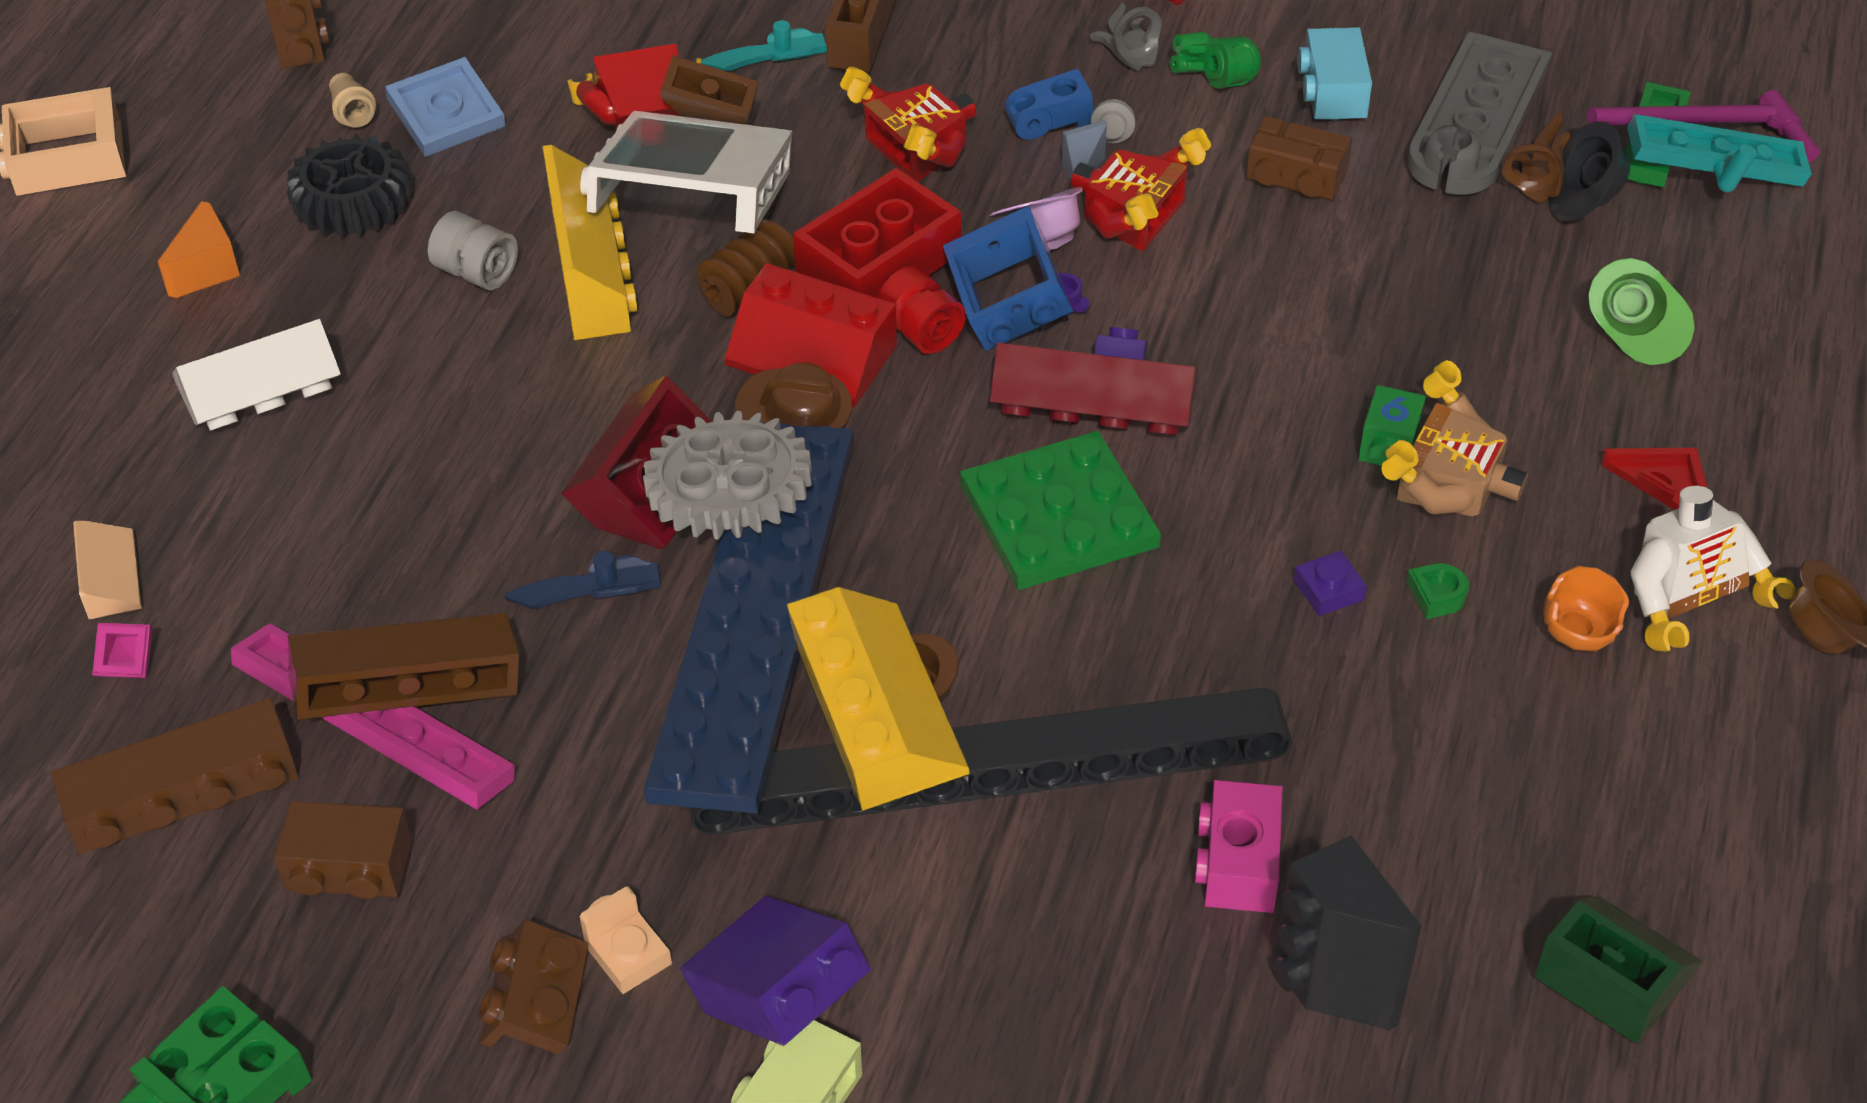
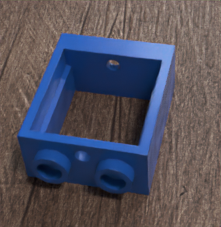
(974, 259)

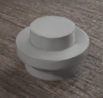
(1118, 117)

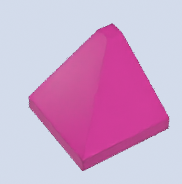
(122, 650)

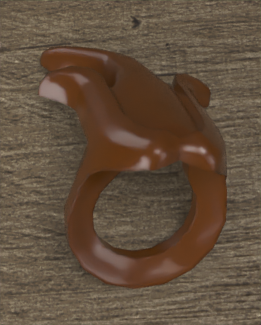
(1544, 173)

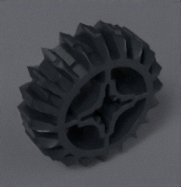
(349, 186)

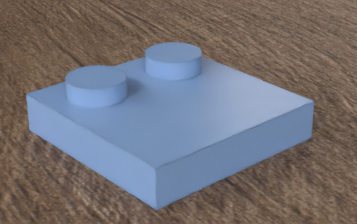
(445, 106)

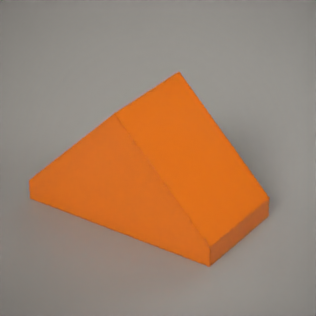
(198, 255)

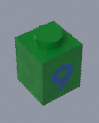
(1391, 418)

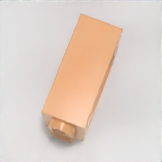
(57, 119)

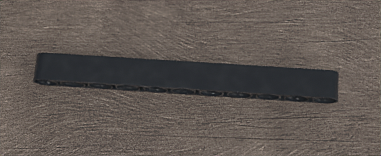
(1035, 757)

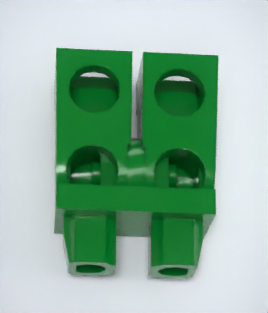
(220, 1058)

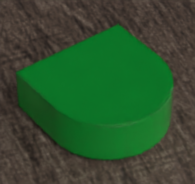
(1438, 589)

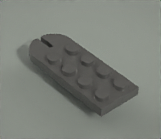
(1477, 113)

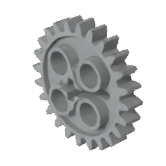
(727, 474)

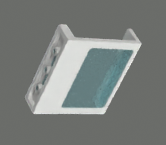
(694, 156)

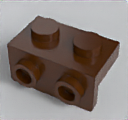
(533, 987)

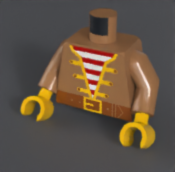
(1455, 455)

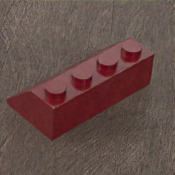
(1093, 385)

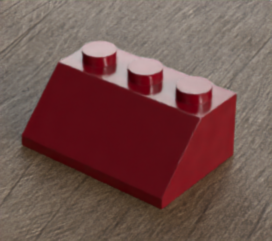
(610, 480)

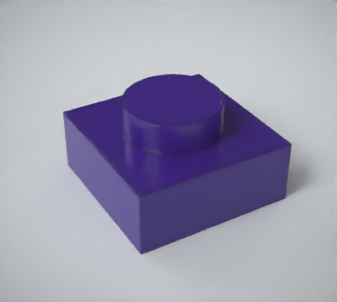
(1121, 344)
(1330, 583)

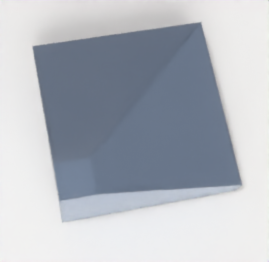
(1084, 145)

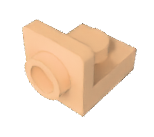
(623, 940)

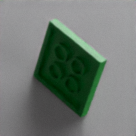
(1059, 510)

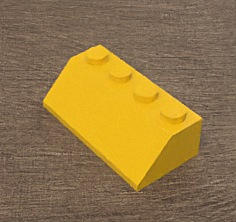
(589, 252)
(875, 695)

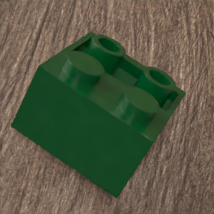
(1614, 966)

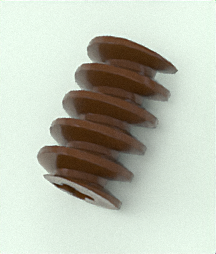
(734, 268)

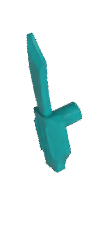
(781, 45)

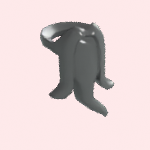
(1134, 45)

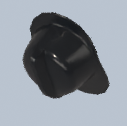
(1593, 171)

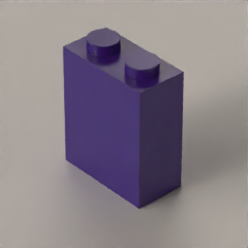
(775, 969)

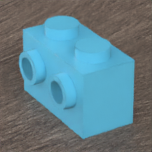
(1335, 73)

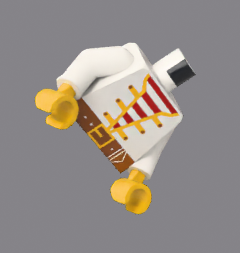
(1695, 559)

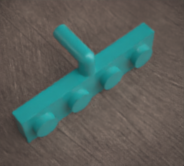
(1719, 150)

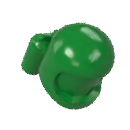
(1223, 59)

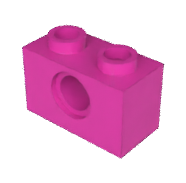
(1236, 874)

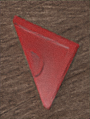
(1657, 470)

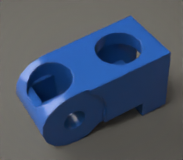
(1050, 105)

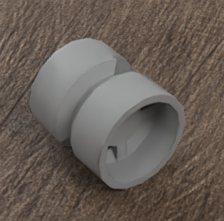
(472, 250)

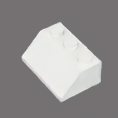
(257, 375)

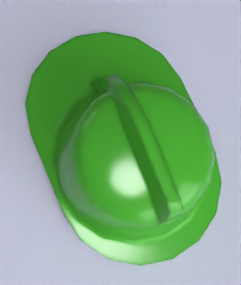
(1641, 311)

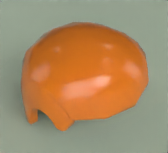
(1585, 608)

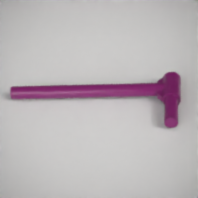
(1770, 109)

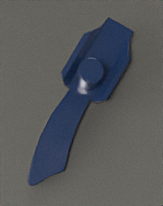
(607, 578)

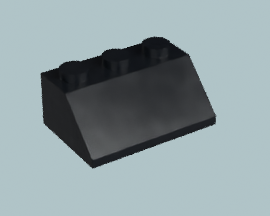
(1345, 937)

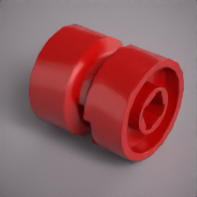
(923, 311)

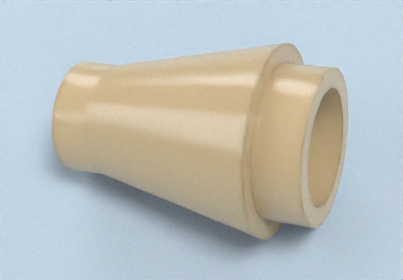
(351, 102)

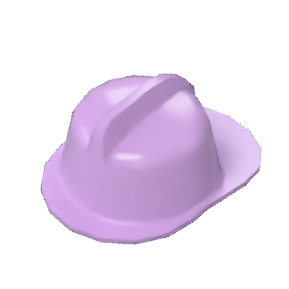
(1055, 215)

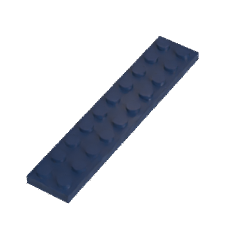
(744, 648)

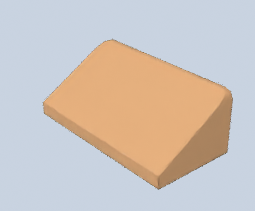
(106, 568)

